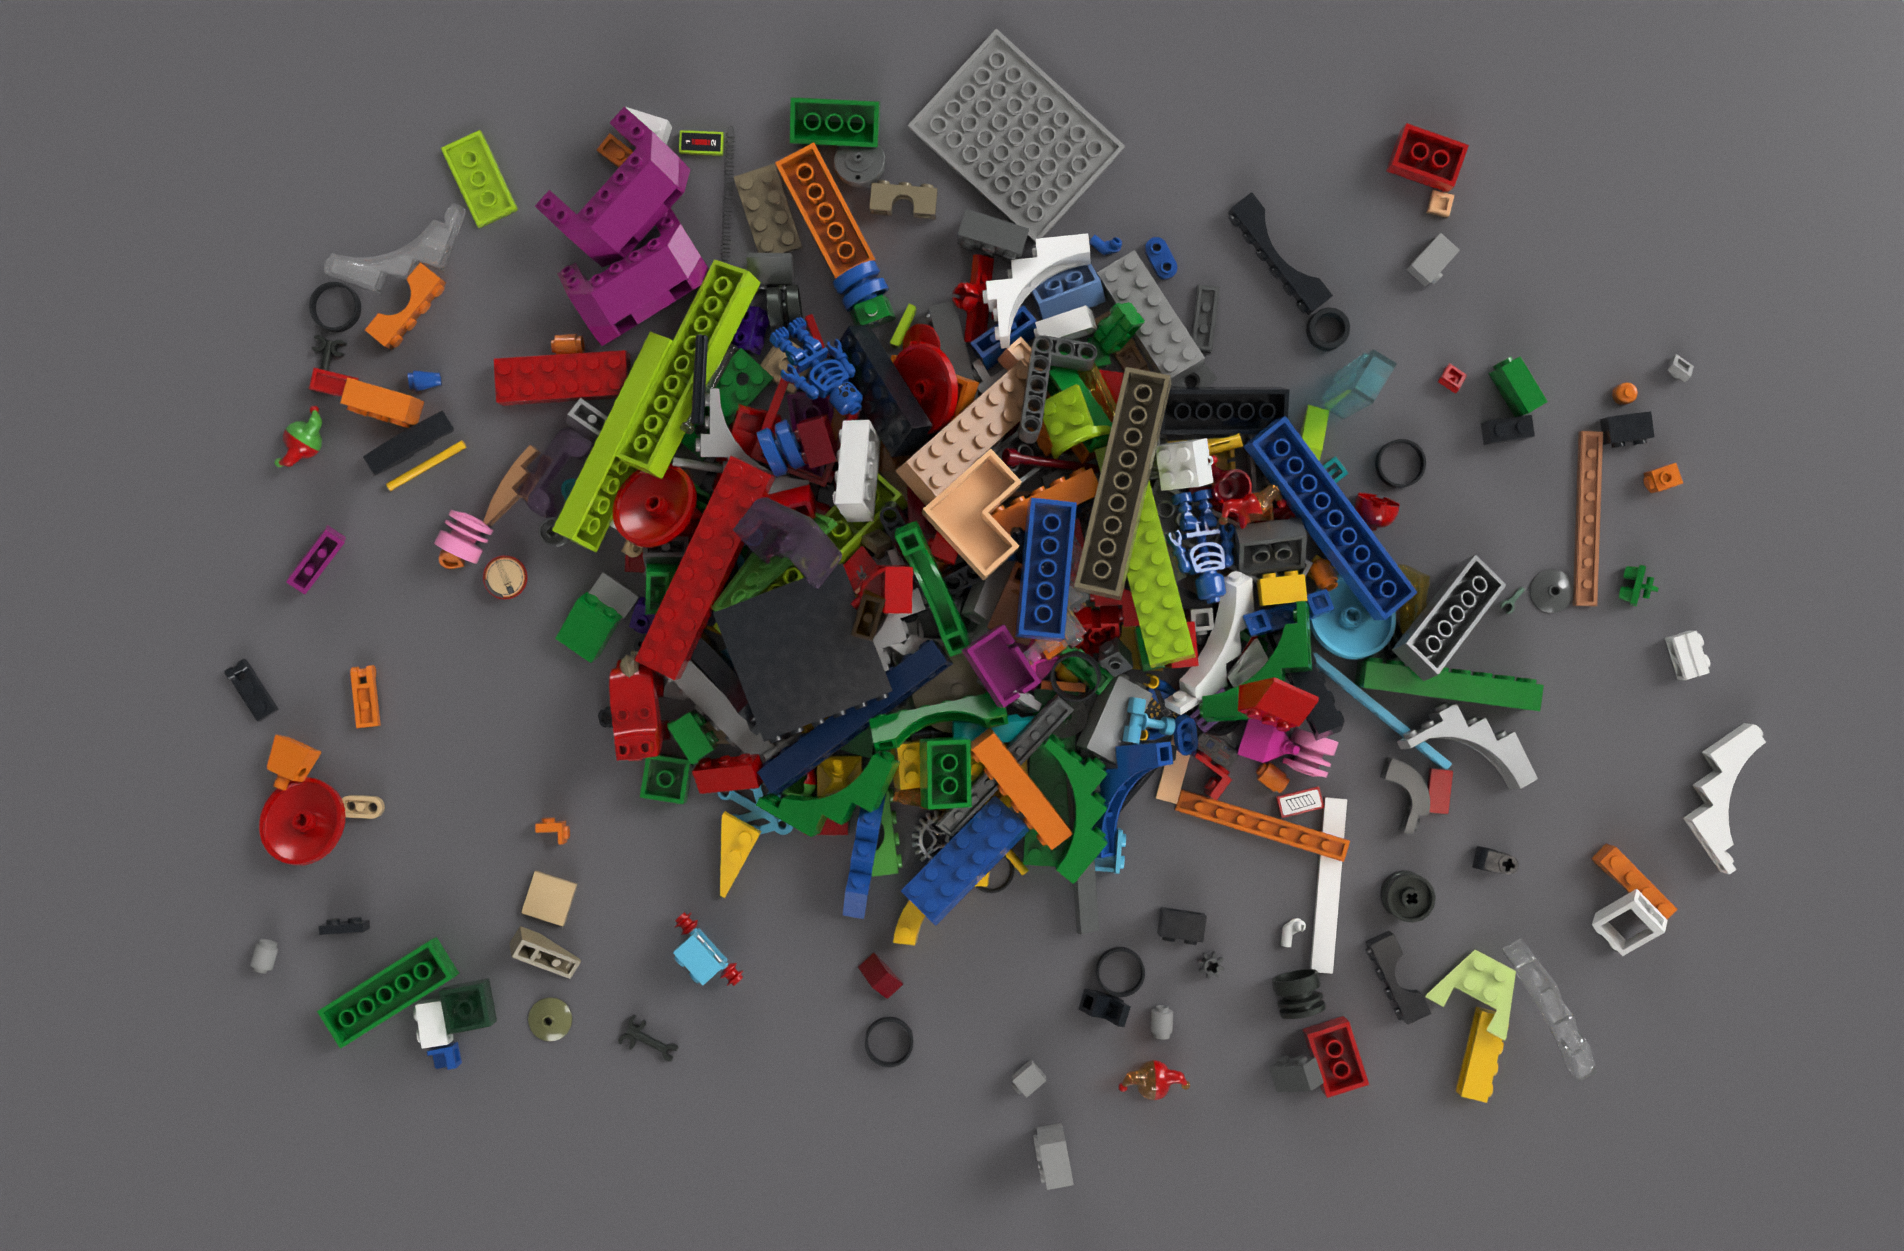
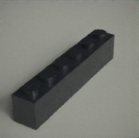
(1324, 718)

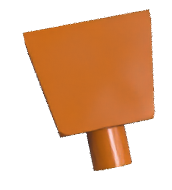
(290, 760)

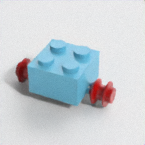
(701, 955)

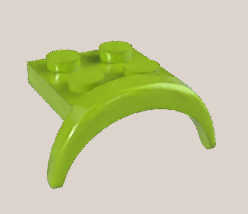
(1069, 420)

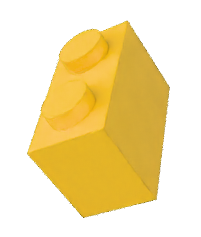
(1281, 589)

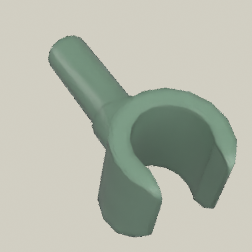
(1512, 600)

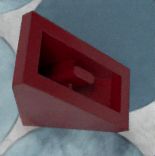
(880, 976)

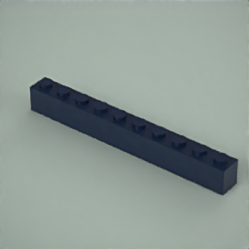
(832, 735)

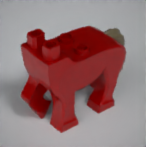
(636, 710)

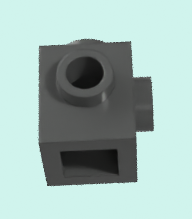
(1115, 657)

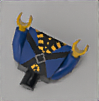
(1156, 707)

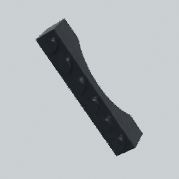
(1307, 290)

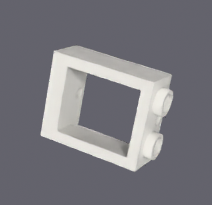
(1068, 325)
(1643, 909)

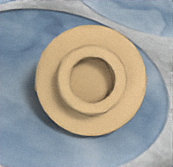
(631, 549)

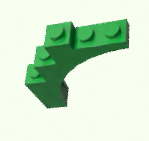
(1085, 841)

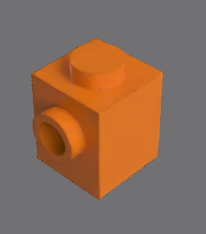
(1662, 478)

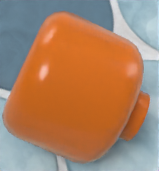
(1624, 393)

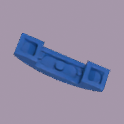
(1274, 619)

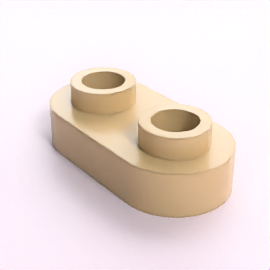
(363, 806)

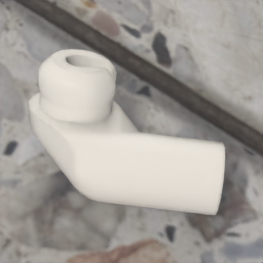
(1289, 929)

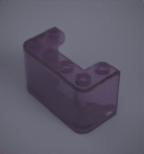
(783, 532)

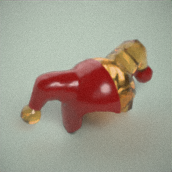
(1253, 506)
(1153, 1080)

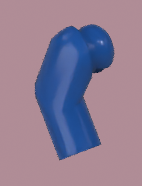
(1106, 247)

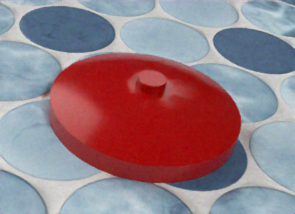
(931, 381)
(654, 509)
(302, 822)

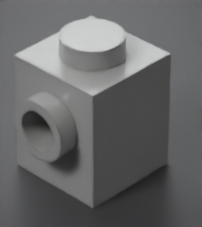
(1203, 619)
(1028, 1078)

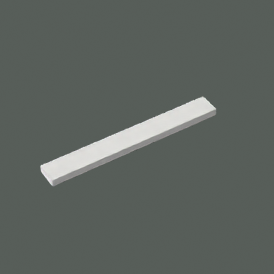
(1328, 890)

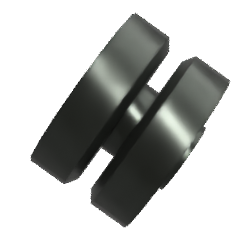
(783, 310)
(1420, 899)

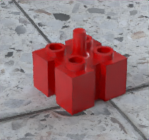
(1099, 625)

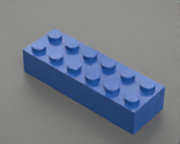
(1046, 569)
(965, 860)

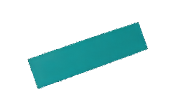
(1005, 732)

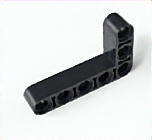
(959, 570)

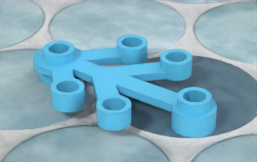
(757, 813)

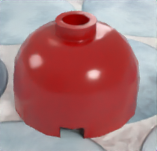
(1376, 511)

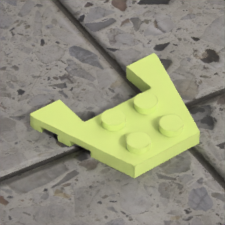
(1485, 981)

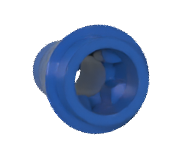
(423, 380)

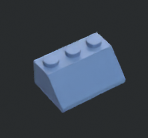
(1068, 291)

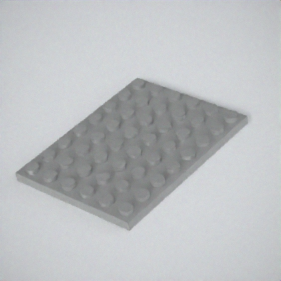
(1016, 136)

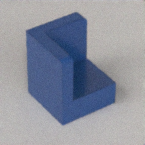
(446, 1056)

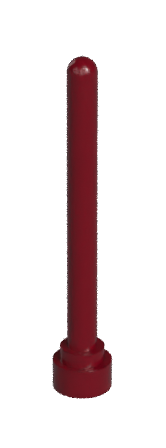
(1012, 458)

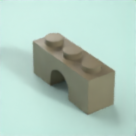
(886, 195)

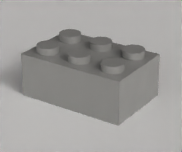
(1053, 1156)

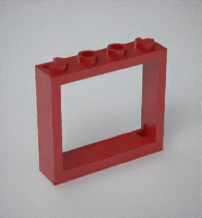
(758, 454)

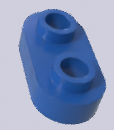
(1159, 258)
(1185, 735)

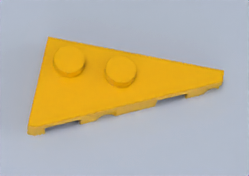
(736, 845)

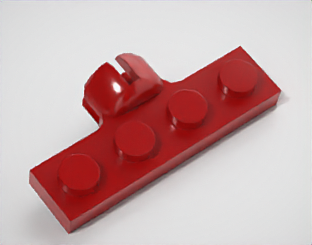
(972, 297)

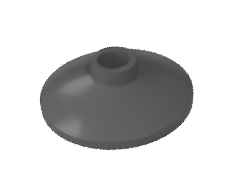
(1541, 591)

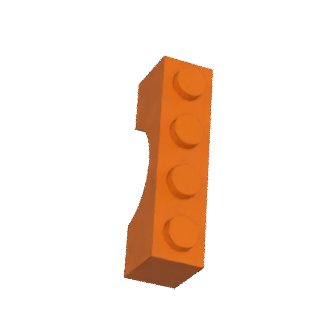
(424, 288)
(1625, 873)

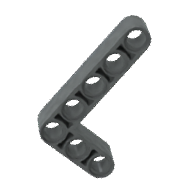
(1039, 379)

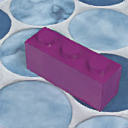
(316, 559)

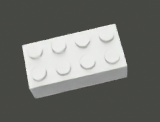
(857, 471)

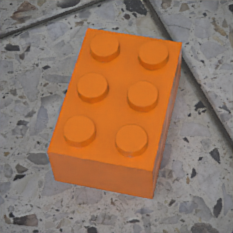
(381, 403)

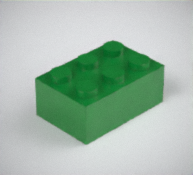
(945, 773)

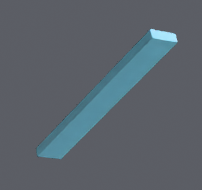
(1378, 710)

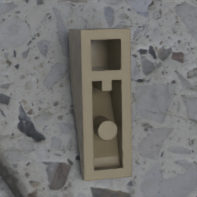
(542, 952)

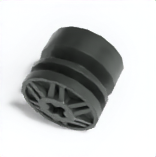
(1298, 994)

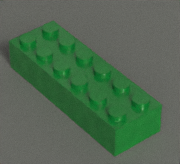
(388, 992)

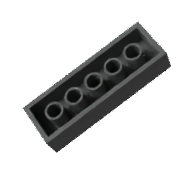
(1449, 618)

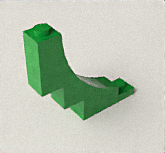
(1290, 656)
(810, 813)

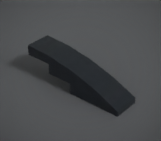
(408, 442)

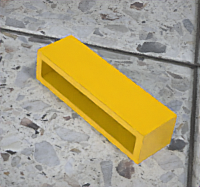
(1479, 1058)

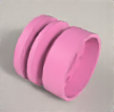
(463, 536)
(1310, 753)

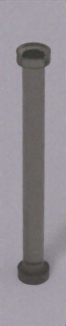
(687, 426)

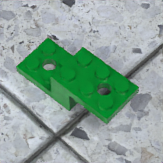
(734, 394)

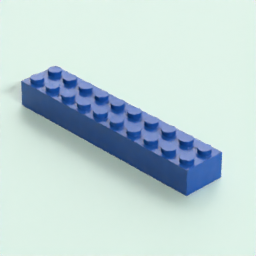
(1330, 519)

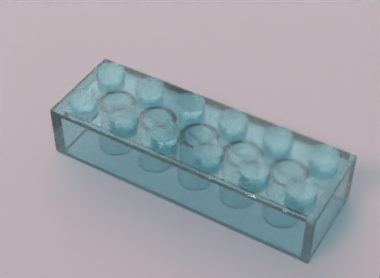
(1358, 384)

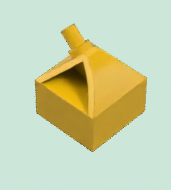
(838, 773)

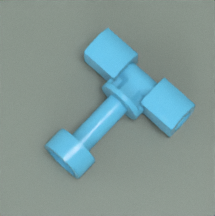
(1139, 721)

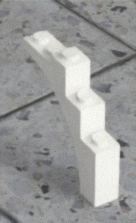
(1049, 258)

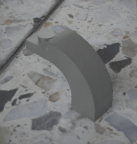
(1415, 789)

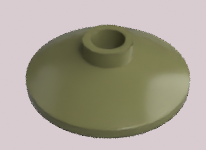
(559, 1014)

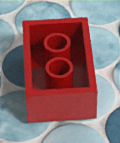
(1427, 158)
(1336, 1056)

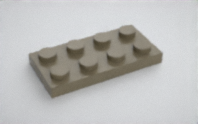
(768, 210)

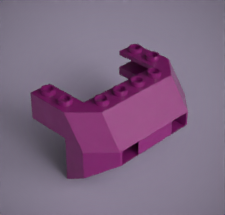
(629, 199)
(637, 284)

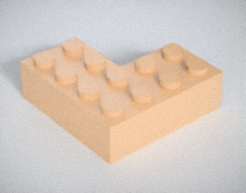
(964, 514)

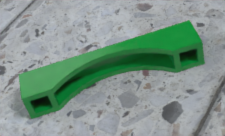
(934, 587)
(893, 729)

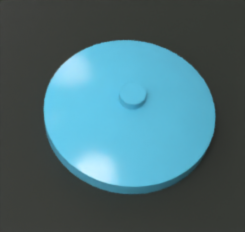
(1350, 628)

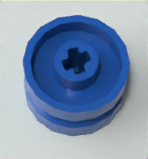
(860, 284)
(783, 447)

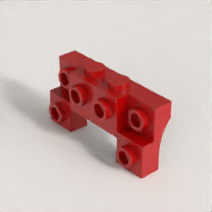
(744, 431)

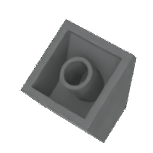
(772, 269)

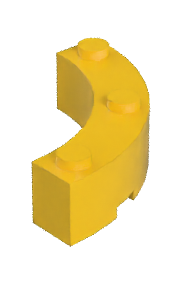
(912, 918)

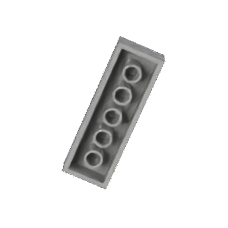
(1162, 335)

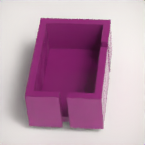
(1000, 667)

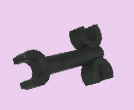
(328, 347)
(634, 1032)

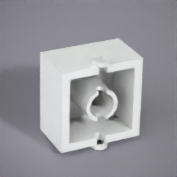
(1184, 464)

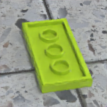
(479, 179)

